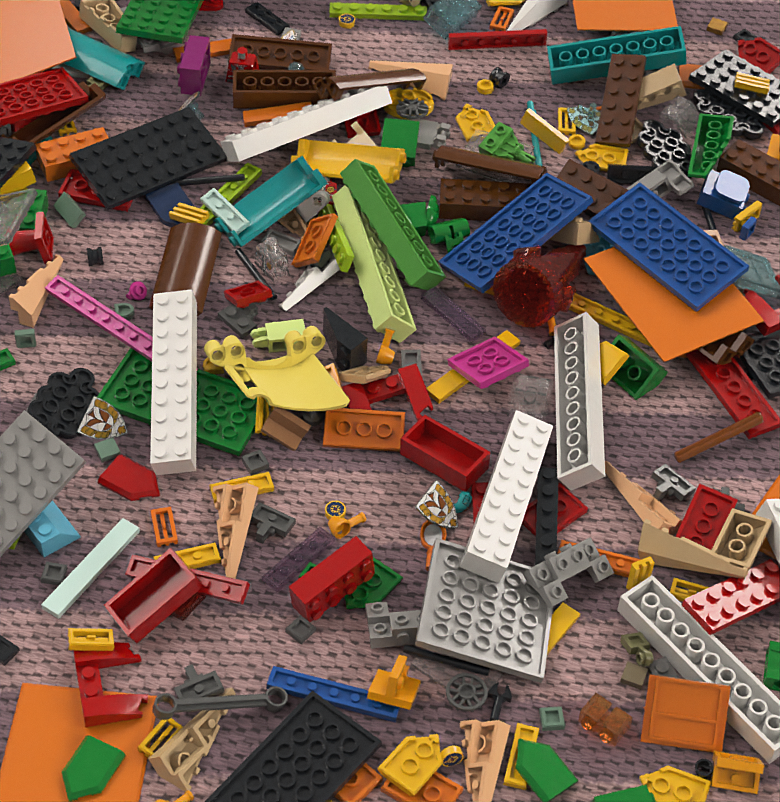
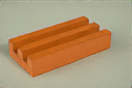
(499, 27)
(166, 540)

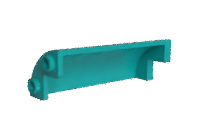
(103, 61)
(274, 200)

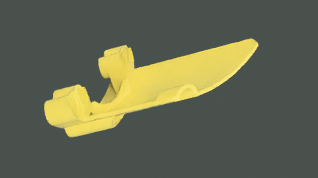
(285, 382)

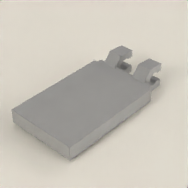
(430, 133)

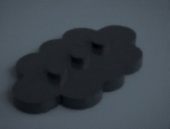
(743, 123)
(664, 144)
(64, 401)

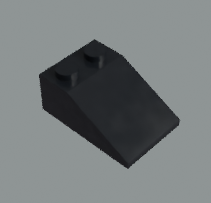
(344, 341)

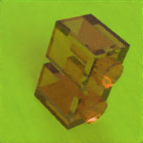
(609, 725)

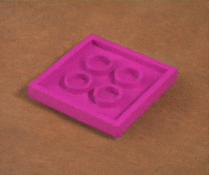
(488, 362)

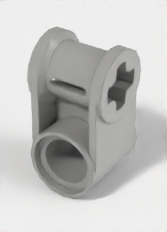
(312, 206)

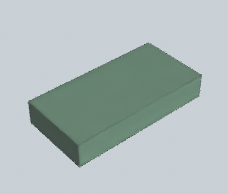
(69, 210)

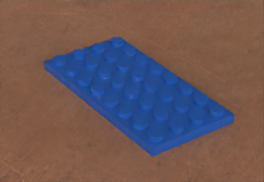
(522, 223)
(668, 246)

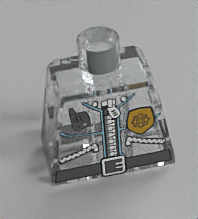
(272, 260)

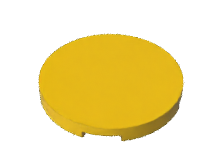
(399, 95)

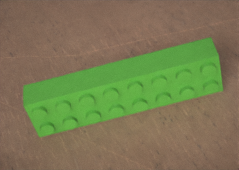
(392, 225)

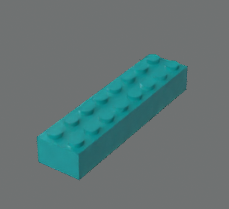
(592, 57)

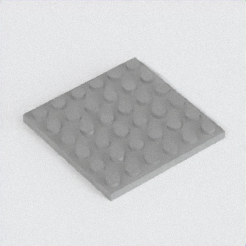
(482, 619)

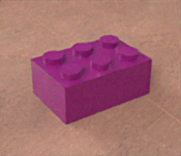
(194, 65)

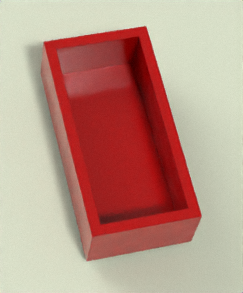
(445, 453)
(332, 579)
(153, 595)

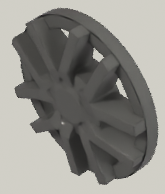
(412, 107)
(466, 692)

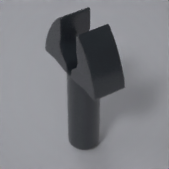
(498, 700)

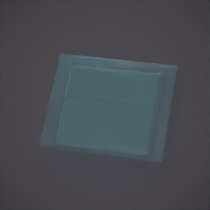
(760, 274)

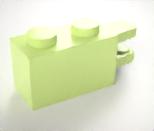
(273, 334)

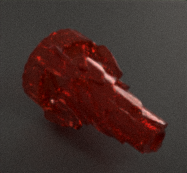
(536, 286)

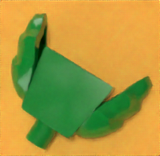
(420, 216)

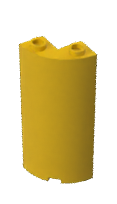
(334, 157)

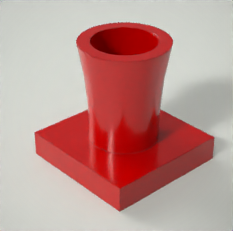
(37, 239)

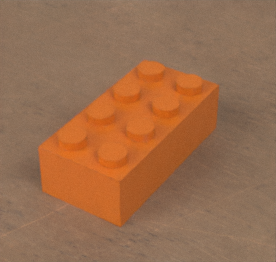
(54, 154)

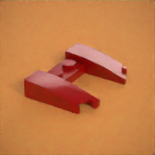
(769, 315)
(406, 381)
(101, 708)

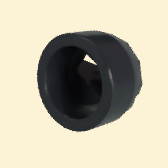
(705, 765)

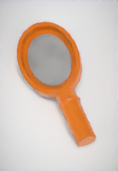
(428, 534)

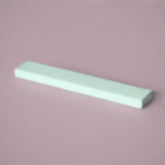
(90, 568)

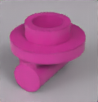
(137, 291)

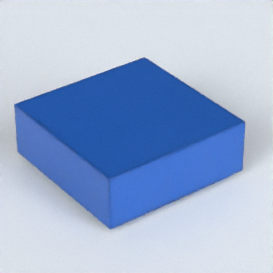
(748, 228)

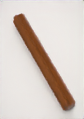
(718, 437)

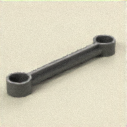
(219, 703)

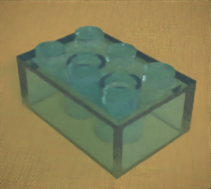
(451, 15)

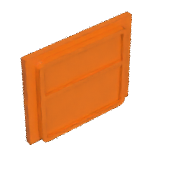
(685, 713)

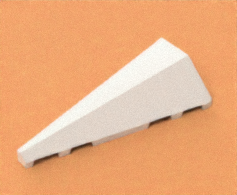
(533, 12)
(310, 280)

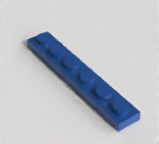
(335, 693)

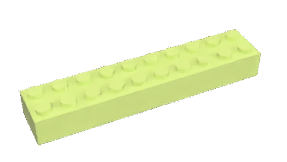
(374, 269)

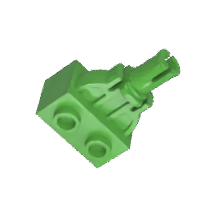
(504, 144)

